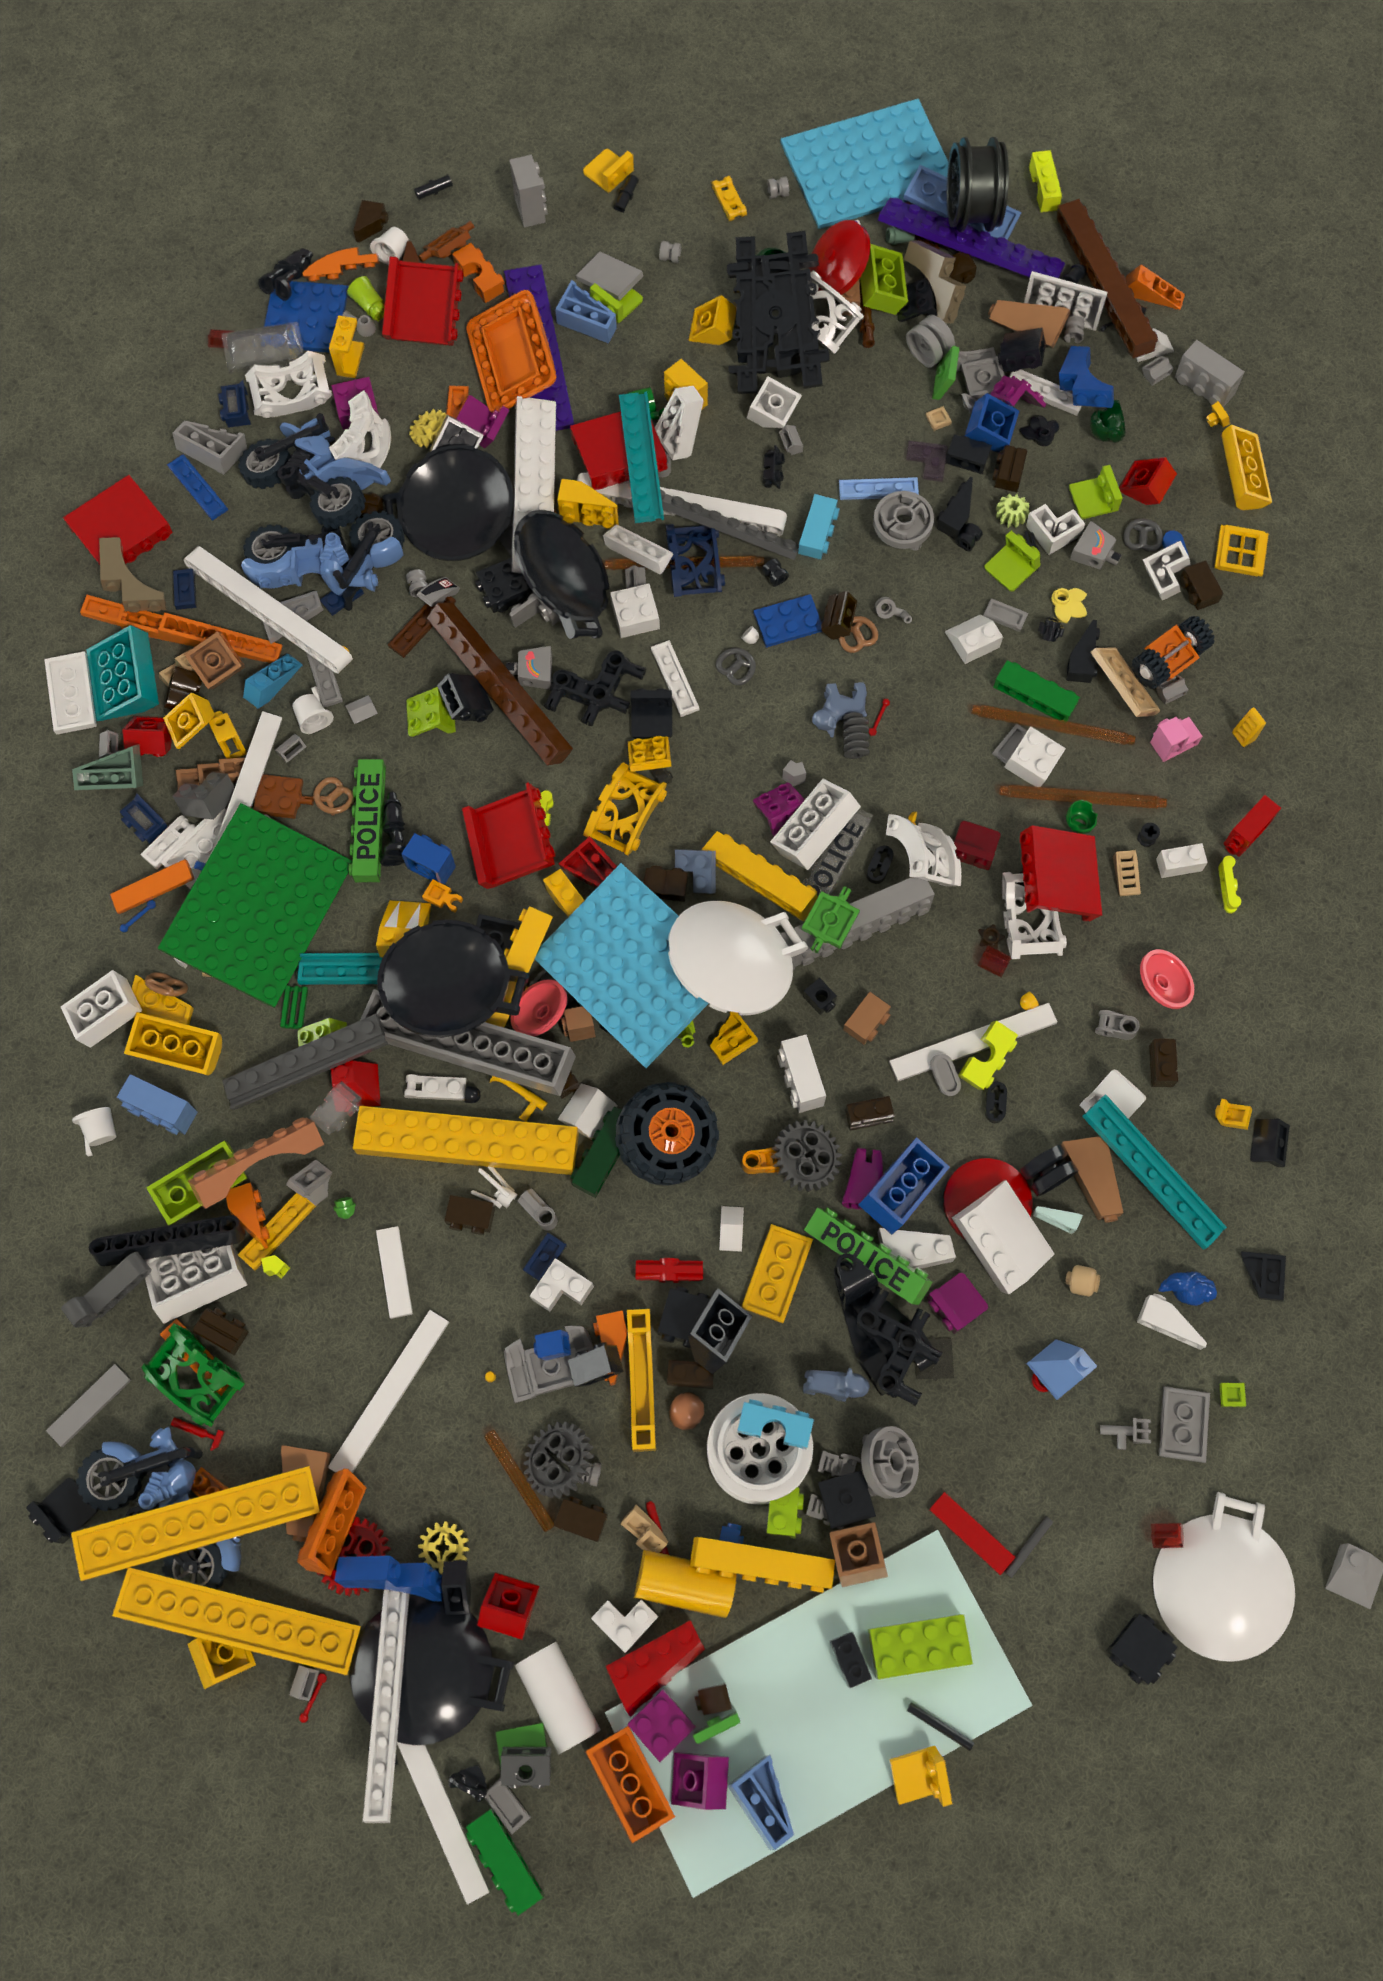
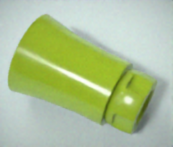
(366, 296)

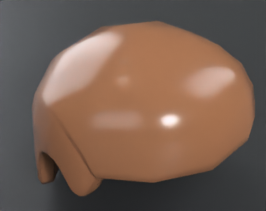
(686, 1411)

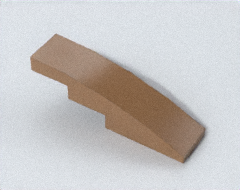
(198, 775)

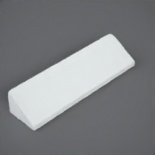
(637, 548)

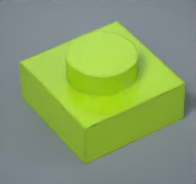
(1232, 1395)

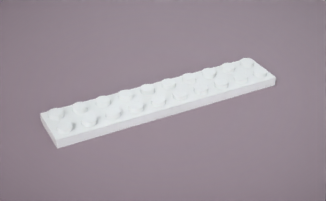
(533, 460)

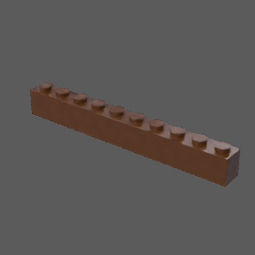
(1105, 276)
(500, 683)

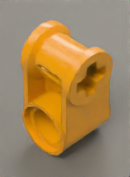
(763, 1159)

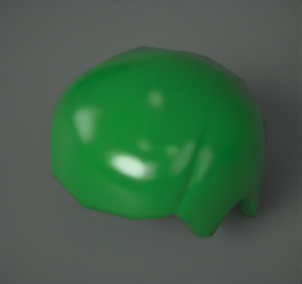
(1081, 810)

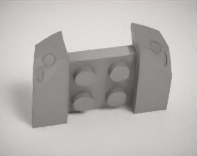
(980, 374)
(535, 1376)

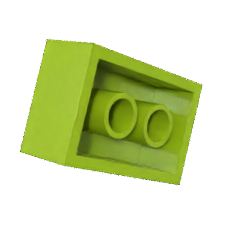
(884, 281)

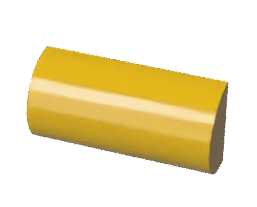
(1246, 468)
(174, 1044)
(677, 1584)

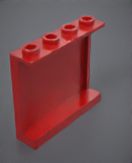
(422, 302)
(604, 450)
(121, 513)
(509, 838)
(1060, 872)

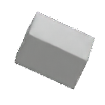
(1157, 370)
(791, 431)
(635, 576)
(1172, 689)
(361, 709)
(104, 743)
(287, 745)
(794, 773)
(300, 1682)

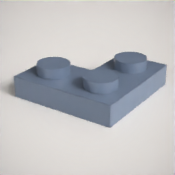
(702, 865)

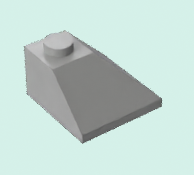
(1355, 1575)

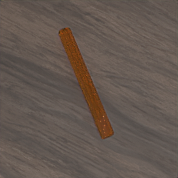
(519, 1480)

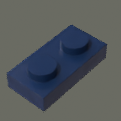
(184, 589)
(334, 603)
(544, 1256)

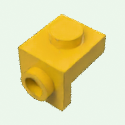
(1233, 1115)

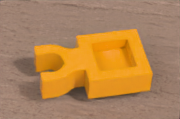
(440, 894)

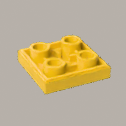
(649, 753)

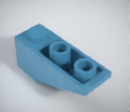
(267, 682)

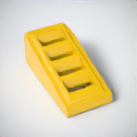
(1249, 727)

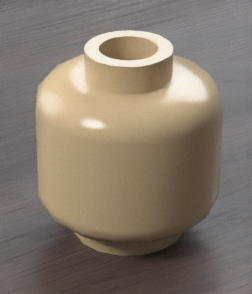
(1083, 1280)

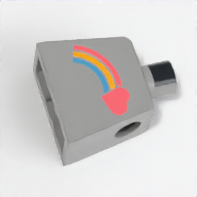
(1095, 548)
(533, 667)

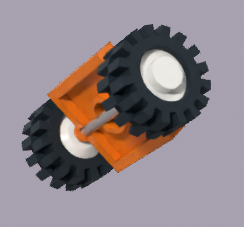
(1172, 652)

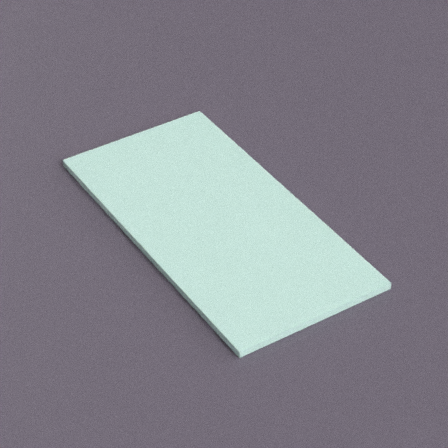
(825, 1738)

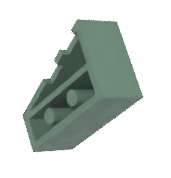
(111, 772)

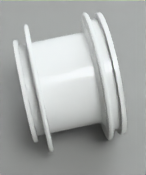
(731, 1473)

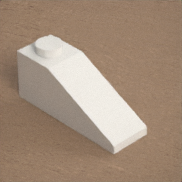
(1166, 1319)

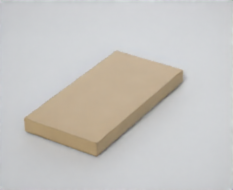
(1125, 682)

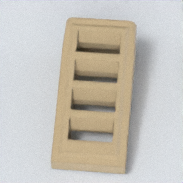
(1133, 863)

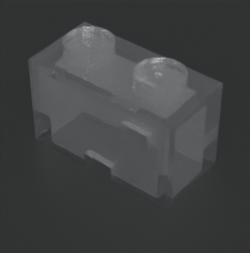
(337, 1106)

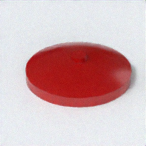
(842, 255)
(977, 1179)

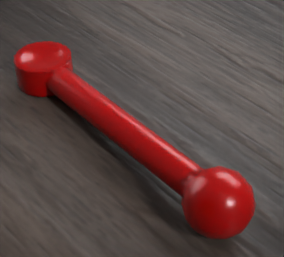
(872, 731)
(322, 1678)

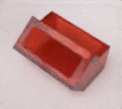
(215, 338)
(994, 961)
(1167, 1535)

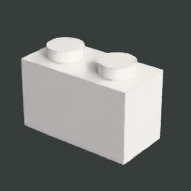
(1181, 860)

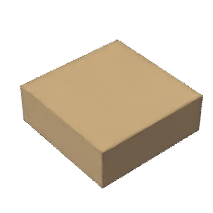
(938, 418)

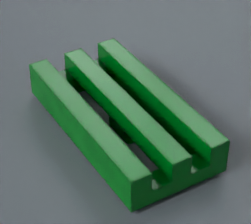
(296, 990)

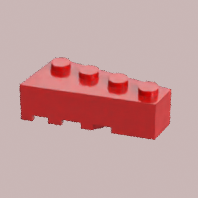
(653, 1665)

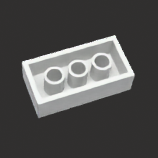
(815, 824)

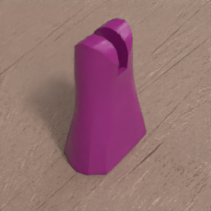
(862, 1177)

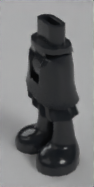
(284, 272)
(393, 826)

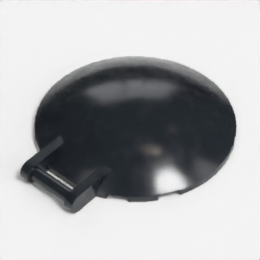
(454, 503)
(562, 570)
(447, 979)
(443, 1673)

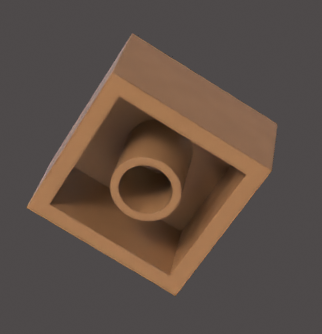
(214, 660)
(858, 1554)

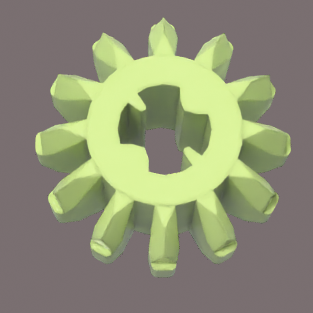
(1012, 510)

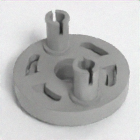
(898, 533)
(876, 1465)

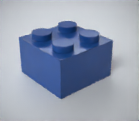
(992, 422)
(428, 858)

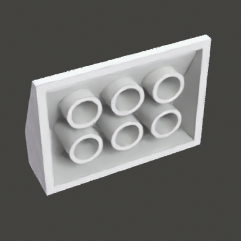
(1079, 299)
(1004, 1237)
(192, 1280)

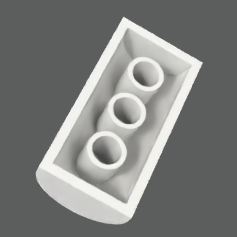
(557, 1698)

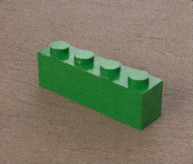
(1036, 691)
(505, 1862)

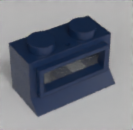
(234, 405)
(143, 820)

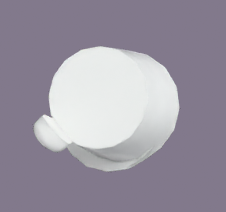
(389, 244)
(311, 713)
(96, 1127)

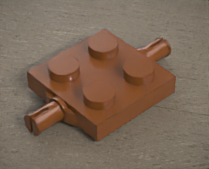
(444, 244)
(280, 796)

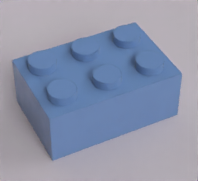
(156, 1105)

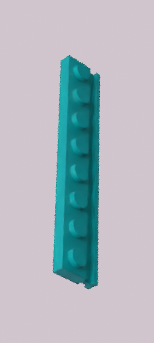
(641, 457)
(338, 968)
(1154, 1172)

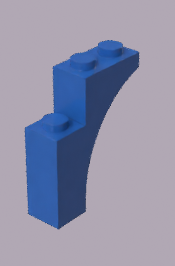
(1085, 387)
(389, 1574)

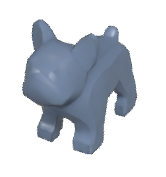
(838, 706)
(836, 1384)

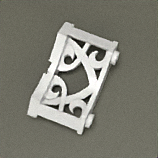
(828, 332)
(307, 399)
(352, 441)
(916, 839)
(1018, 942)

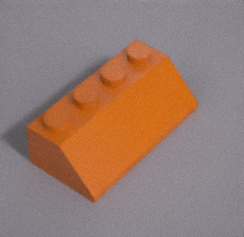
(332, 1523)
(629, 1784)

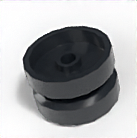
(1047, 1167)

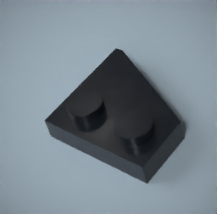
(1266, 1274)

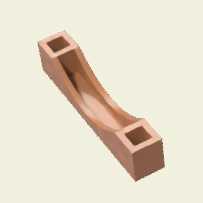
(216, 1182)

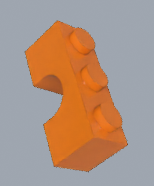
(471, 260)

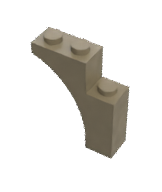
(937, 268)
(116, 576)

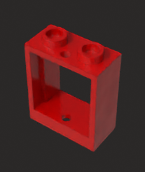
(1251, 826)

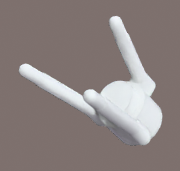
(504, 1194)

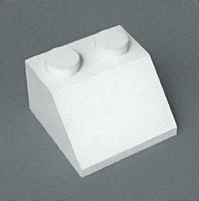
(773, 404)
(975, 638)

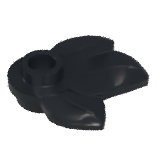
(1040, 430)

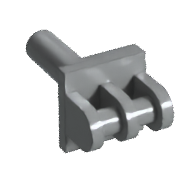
(1122, 1431)

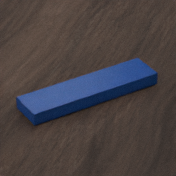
(197, 487)

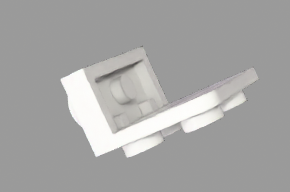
(1119, 1090)

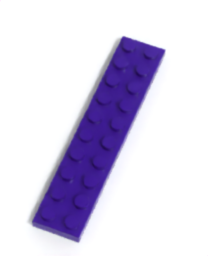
(971, 241)
(532, 279)

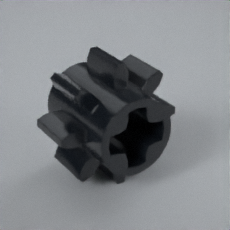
(1051, 629)

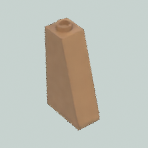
(1028, 316)
(1096, 1176)
(297, 1458)

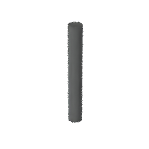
(1028, 1547)

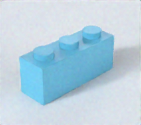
(818, 527)

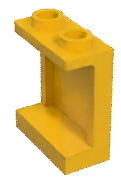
(345, 352)

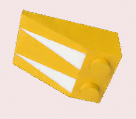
(398, 919)

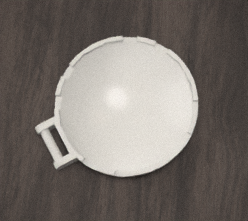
(733, 956)
(1227, 1585)

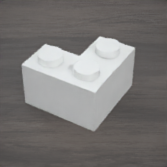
(1054, 532)
(1162, 567)
(560, 1280)
(623, 1629)

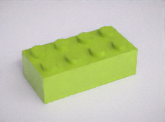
(920, 1646)

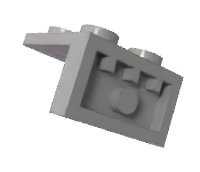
(532, 606)

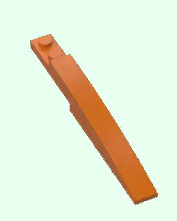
(178, 629)

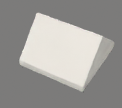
(587, 1110)

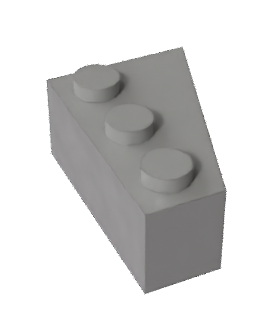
(209, 446)

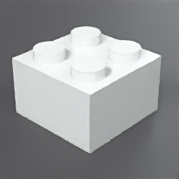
(635, 610)
(1034, 757)

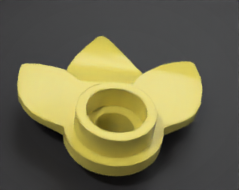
(1071, 605)

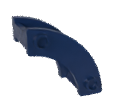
(680, 578)

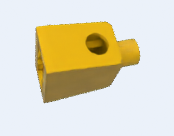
(225, 730)

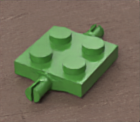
(830, 919)

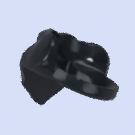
(470, 1781)

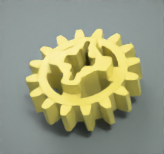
(426, 427)
(443, 1536)

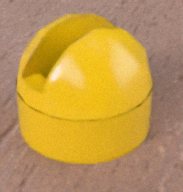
(1028, 1001)

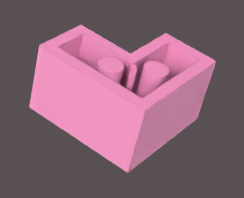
(1175, 737)

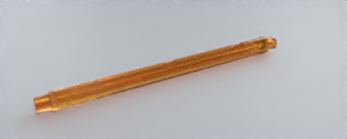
(737, 561)
(1053, 724)
(1091, 796)

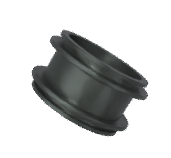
(977, 184)

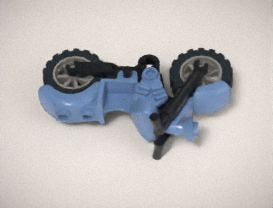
(325, 555)
(167, 1484)

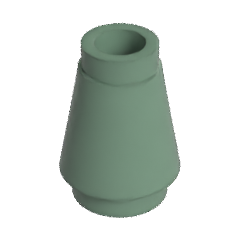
(897, 236)

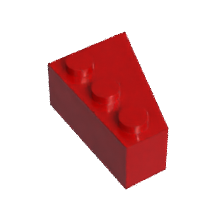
(588, 863)

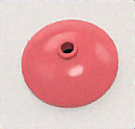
(1166, 979)
(540, 1008)

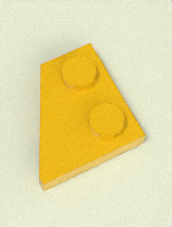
(732, 1039)

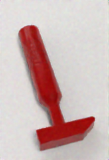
(198, 1431)

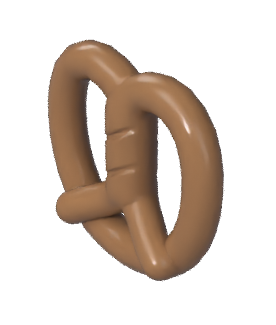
(858, 635)
(332, 796)
(164, 987)

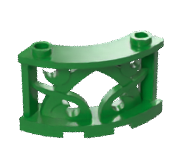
(184, 1341)

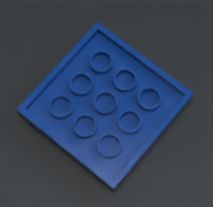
(314, 308)

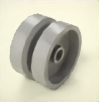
(930, 340)

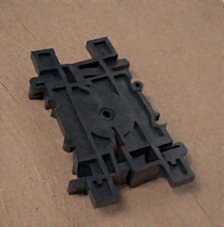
(783, 287)

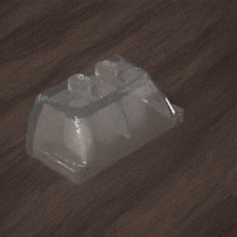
(262, 346)

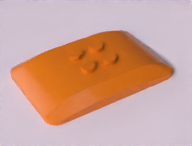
(511, 351)

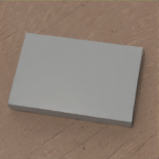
(610, 274)
(1184, 1424)

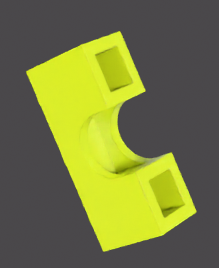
(1044, 173)
(1000, 1041)

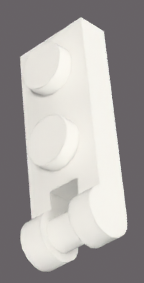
(167, 841)
(436, 1087)

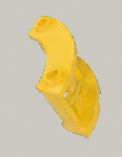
(624, 779)

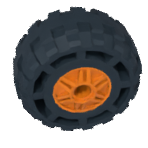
(650, 1150)

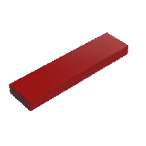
(972, 1533)

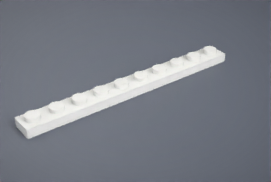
(386, 1708)

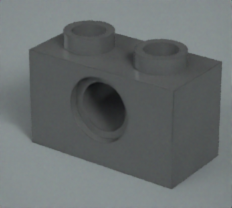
(536, 1757)

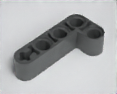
(108, 1292)

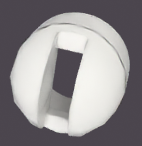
(750, 635)

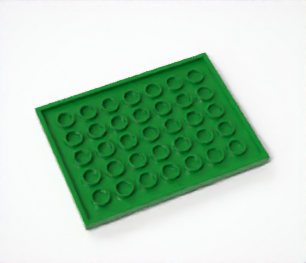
(256, 905)

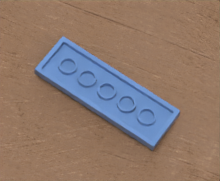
(929, 192)

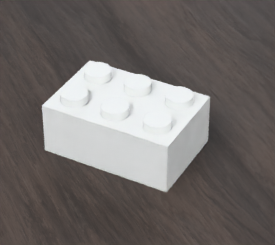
(101, 1009)
(801, 1074)

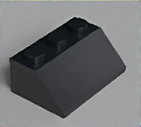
(717, 1331)

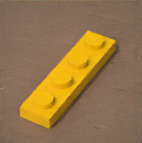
(279, 1229)

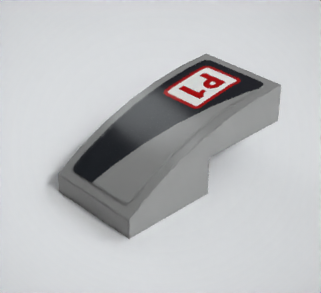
(438, 591)

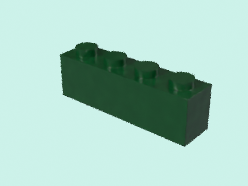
(599, 1158)

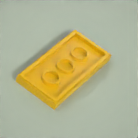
(777, 1273)

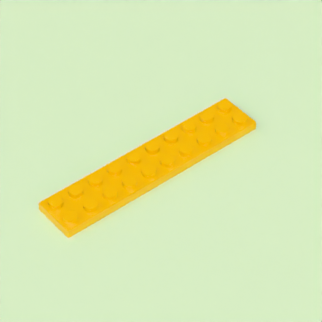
(194, 1523)
(236, 1621)

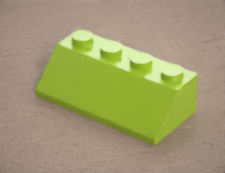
(173, 1192)

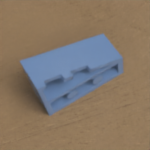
(585, 315)
(762, 1802)

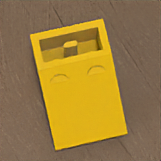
(585, 505)

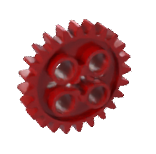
(368, 1535)

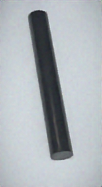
(940, 1726)

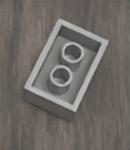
(528, 190)
(1208, 374)

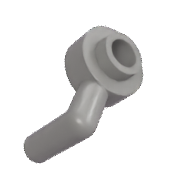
(891, 610)

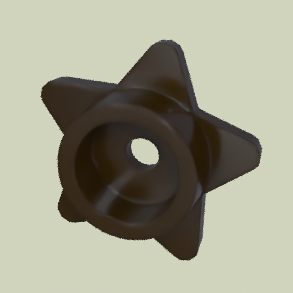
(991, 931)

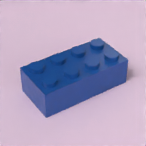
(904, 1186)

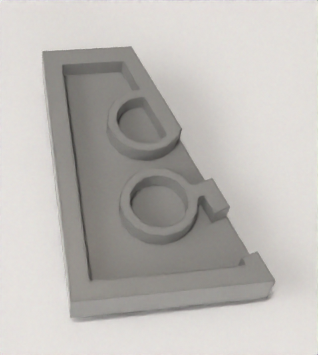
(304, 606)

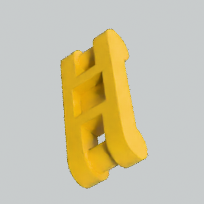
(729, 198)

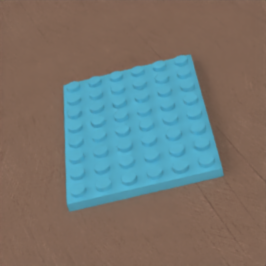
(863, 161)
(619, 966)

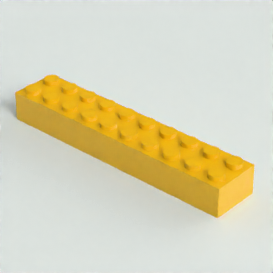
(466, 1140)

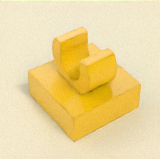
(1218, 416)

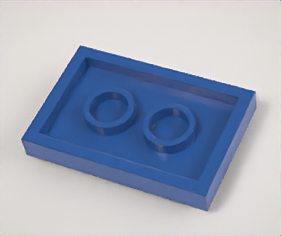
(788, 620)

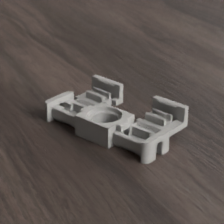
(836, 1467)

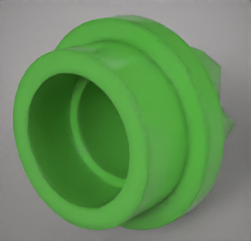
(344, 1207)

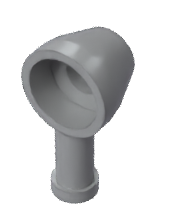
(363, 329)

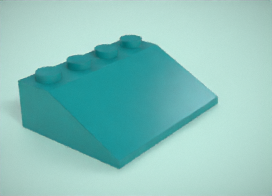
(122, 674)

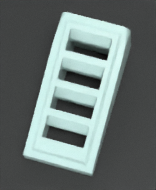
(1061, 1219)

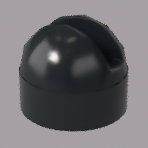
(472, 1094)

